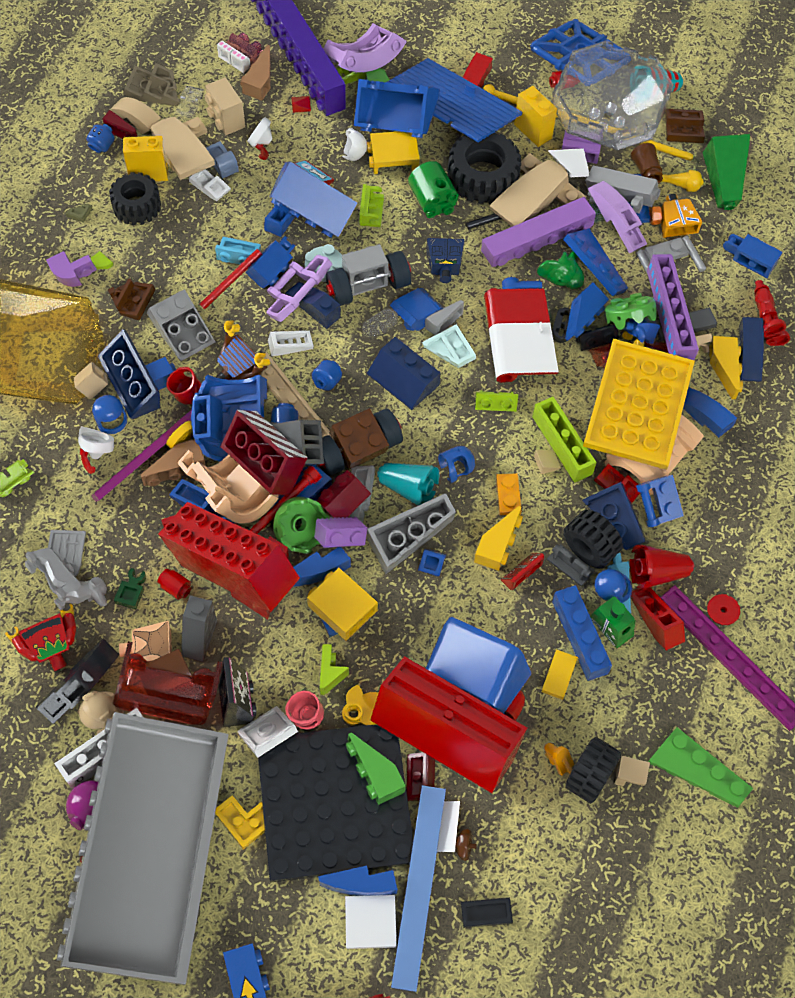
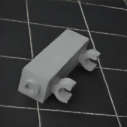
(633, 188)

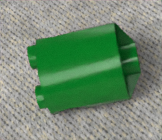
(433, 189)

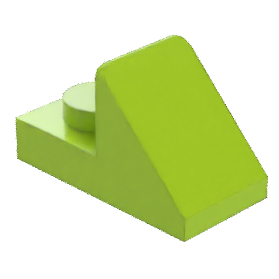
(330, 673)

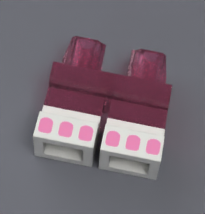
(239, 51)

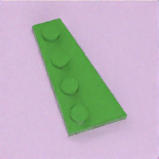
(694, 764)

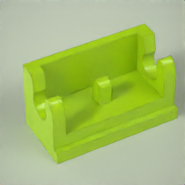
(371, 206)

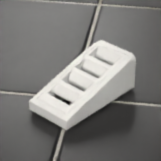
(282, 348)

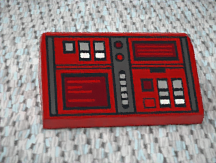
(523, 570)

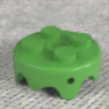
(634, 307)
(301, 539)

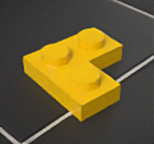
(241, 825)

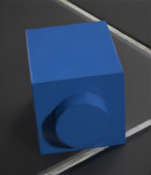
(160, 371)

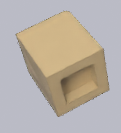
(90, 380)
(631, 771)

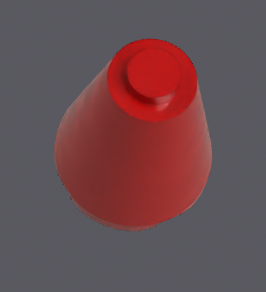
(658, 566)

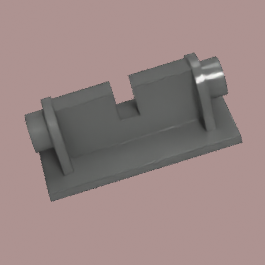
(570, 564)

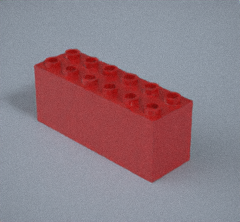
(230, 556)
(448, 724)

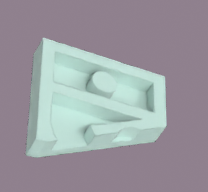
(451, 347)

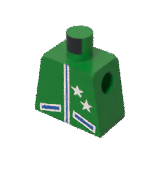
(612, 620)

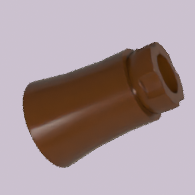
(647, 162)

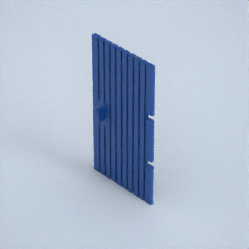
(460, 101)

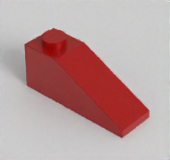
(659, 618)

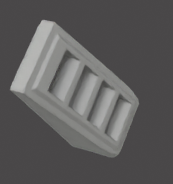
(444, 318)

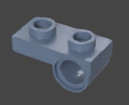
(224, 160)

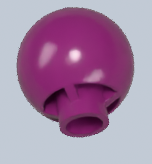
(78, 803)

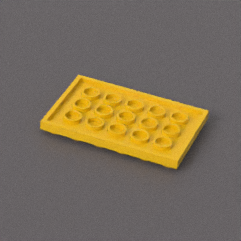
(639, 404)

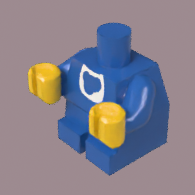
(643, 331)

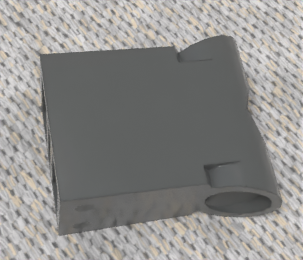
(305, 436)

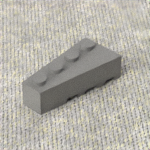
(405, 533)

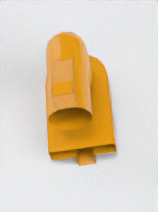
(559, 757)

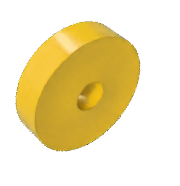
(180, 435)

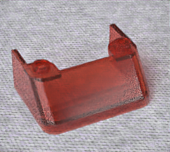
(164, 692)

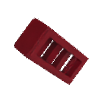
(119, 126)

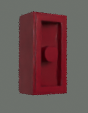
(419, 772)

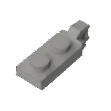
(365, 475)

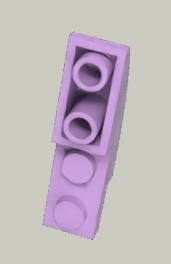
(618, 210)

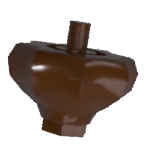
(464, 844)

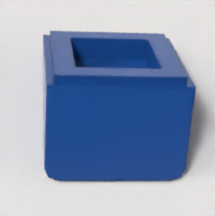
(432, 562)

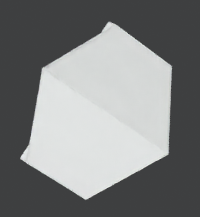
(572, 160)

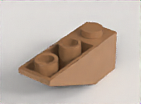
(258, 78)
(167, 466)

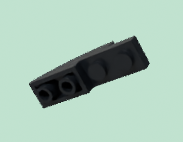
(79, 681)

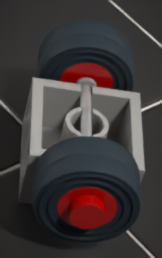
(367, 271)

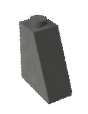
(197, 628)

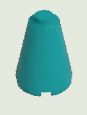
(410, 480)

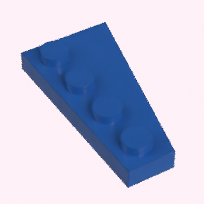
(593, 256)

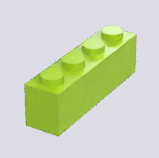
(564, 439)

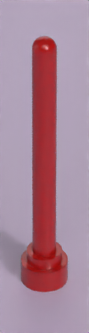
(310, 477)

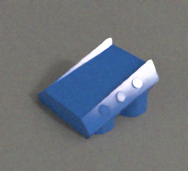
(415, 308)

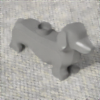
(62, 579)

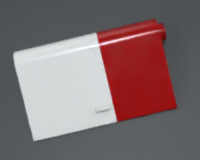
(520, 333)

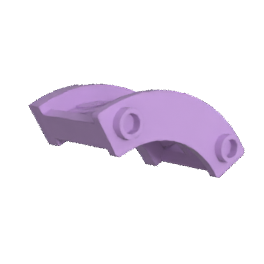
(369, 51)

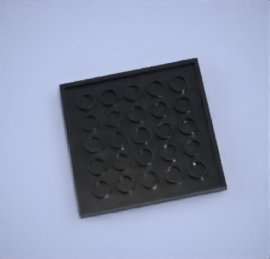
(321, 810)

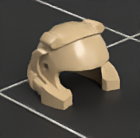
(96, 709)

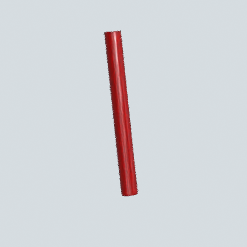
(230, 279)

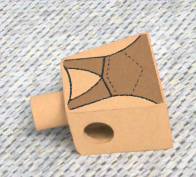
(150, 641)

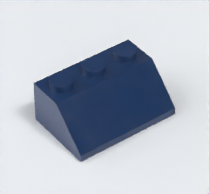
(404, 373)

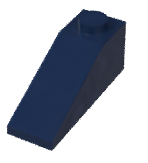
(318, 305)

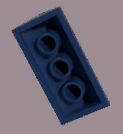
(130, 376)

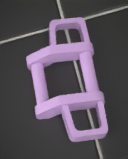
(308, 275)

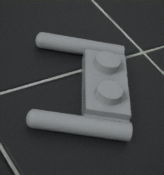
(677, 247)

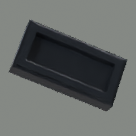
(486, 912)

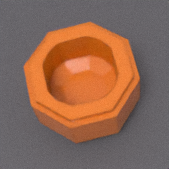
(656, 215)

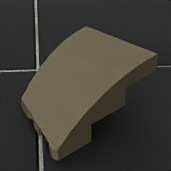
(158, 89)

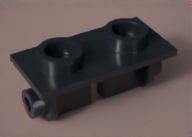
(598, 337)

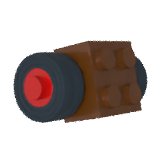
(359, 440)

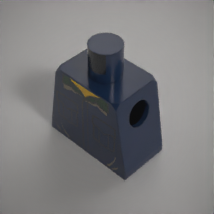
(445, 257)

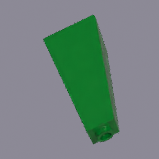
(726, 168)

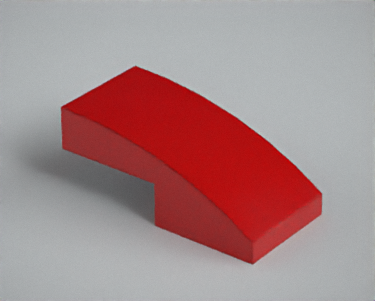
(610, 476)

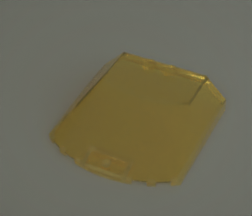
(45, 342)

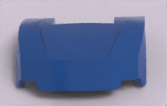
(216, 407)

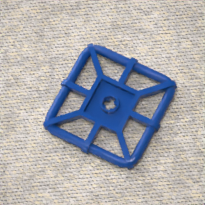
(568, 44)

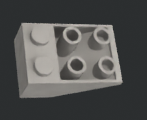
(180, 325)

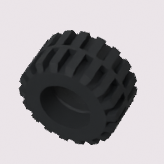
(135, 210)
(593, 538)
(593, 770)

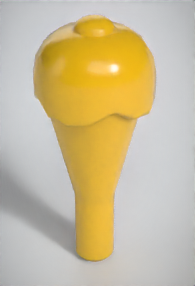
(689, 180)

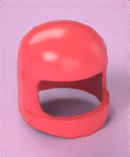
(305, 710)

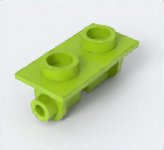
(496, 401)
(18, 475)

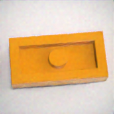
(508, 493)

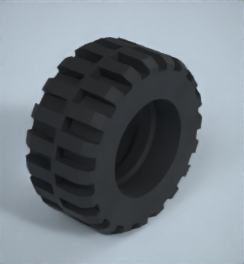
(483, 185)

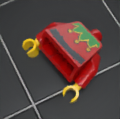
(47, 639)

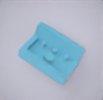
(235, 250)

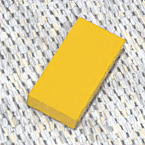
(559, 674)

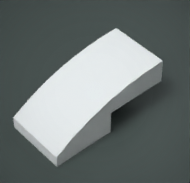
(210, 185)

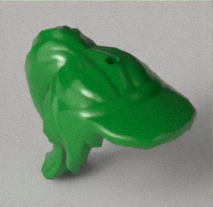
(563, 272)

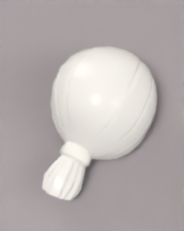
(355, 145)

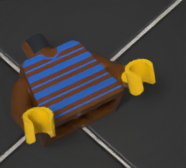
(238, 358)

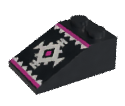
(235, 695)

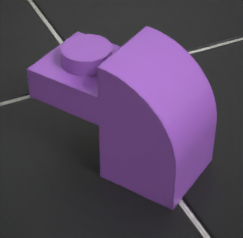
(70, 273)

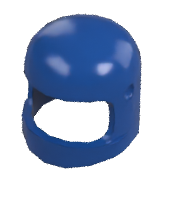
(106, 410)
(458, 453)
(612, 583)

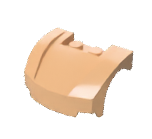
(686, 440)

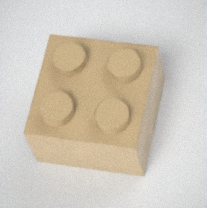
(224, 106)

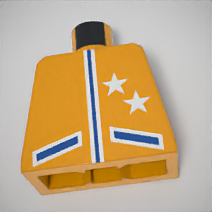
(679, 217)

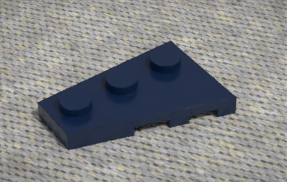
(617, 509)

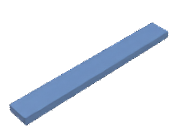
(418, 889)

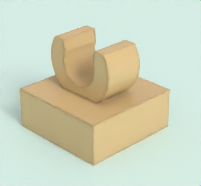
(702, 340)

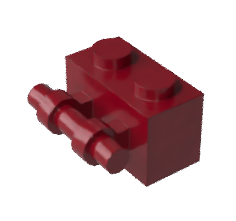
(343, 495)

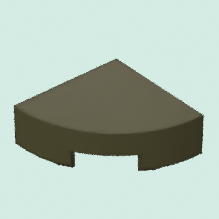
(79, 213)

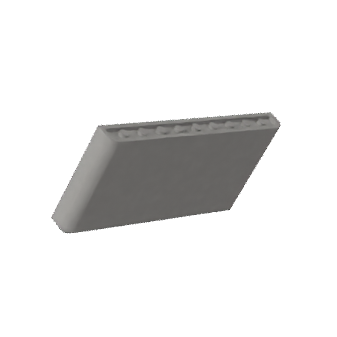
(144, 850)

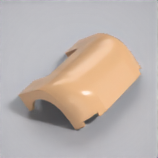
(230, 489)

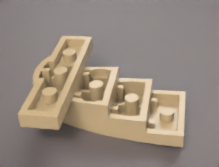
(182, 147)
(534, 191)

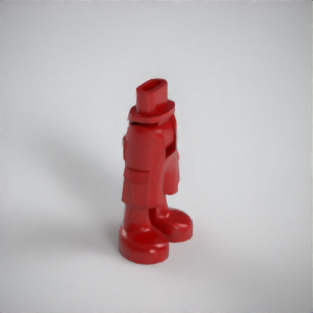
(773, 326)

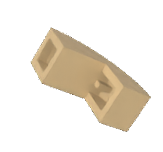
(137, 113)

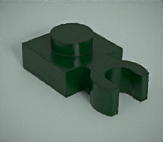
(131, 591)

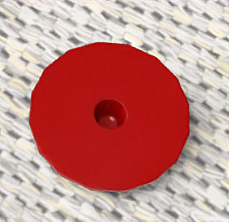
(725, 603)

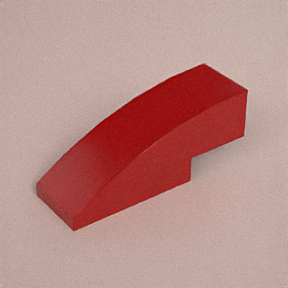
(478, 69)

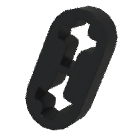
(559, 324)

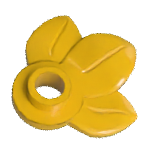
(361, 703)

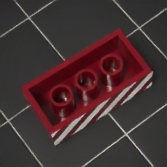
(263, 452)

